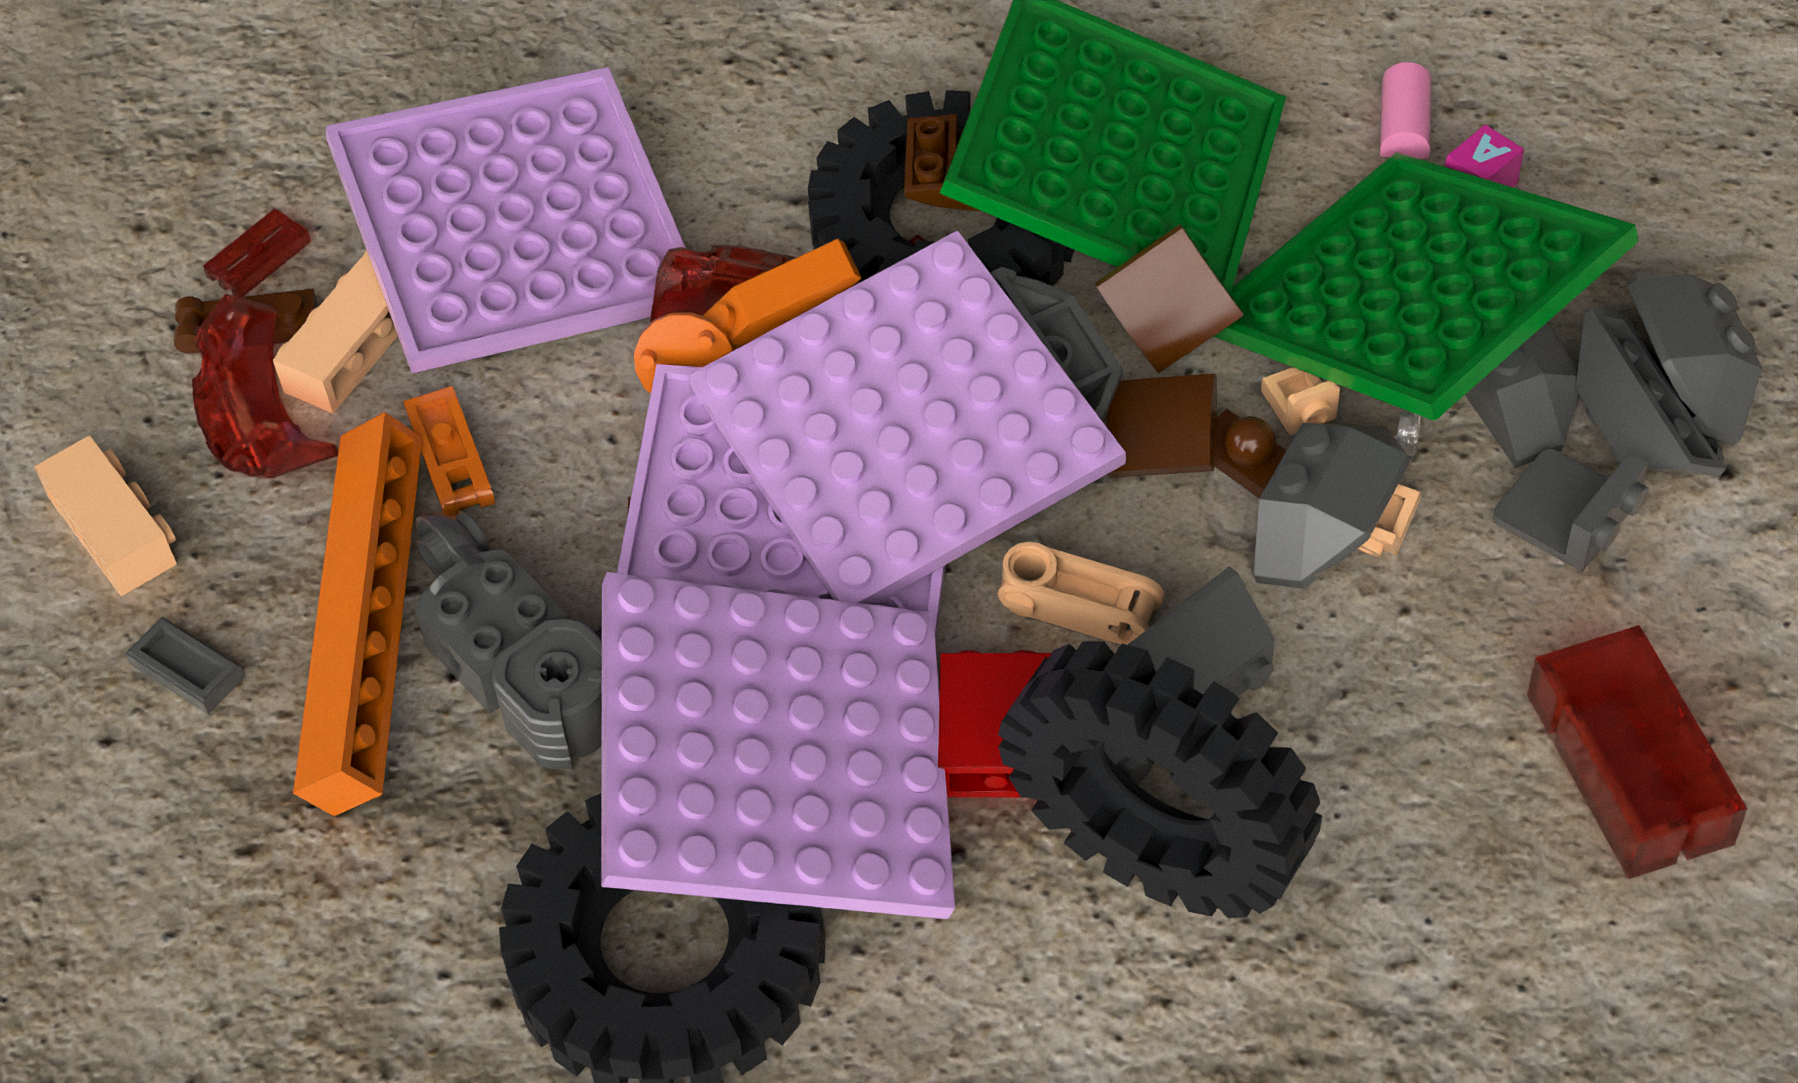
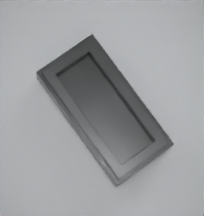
(185, 665)

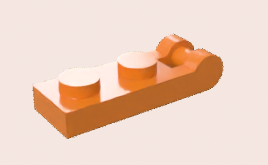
(449, 451)

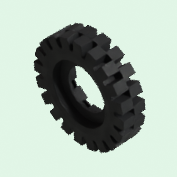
(866, 171)
(1260, 805)
(636, 1034)

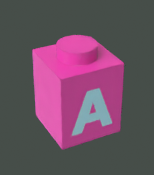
(1488, 157)

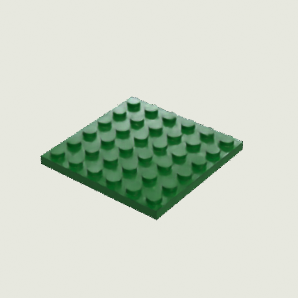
(1112, 139)
(1421, 282)

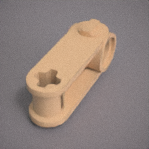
(1077, 593)

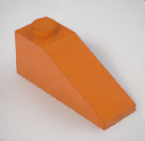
(784, 292)

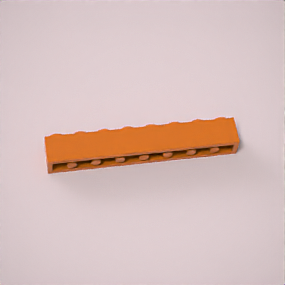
(359, 617)

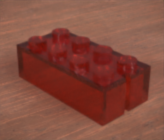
(1635, 751)

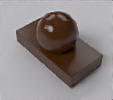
(1246, 450)

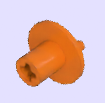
(679, 341)

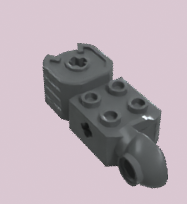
(510, 642)

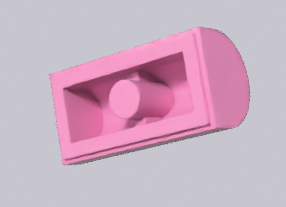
(1406, 111)

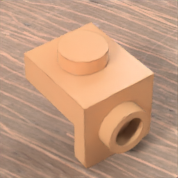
(1300, 398)
(1393, 523)

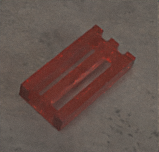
(262, 257)

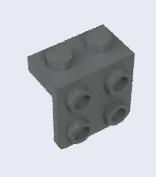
(1570, 506)

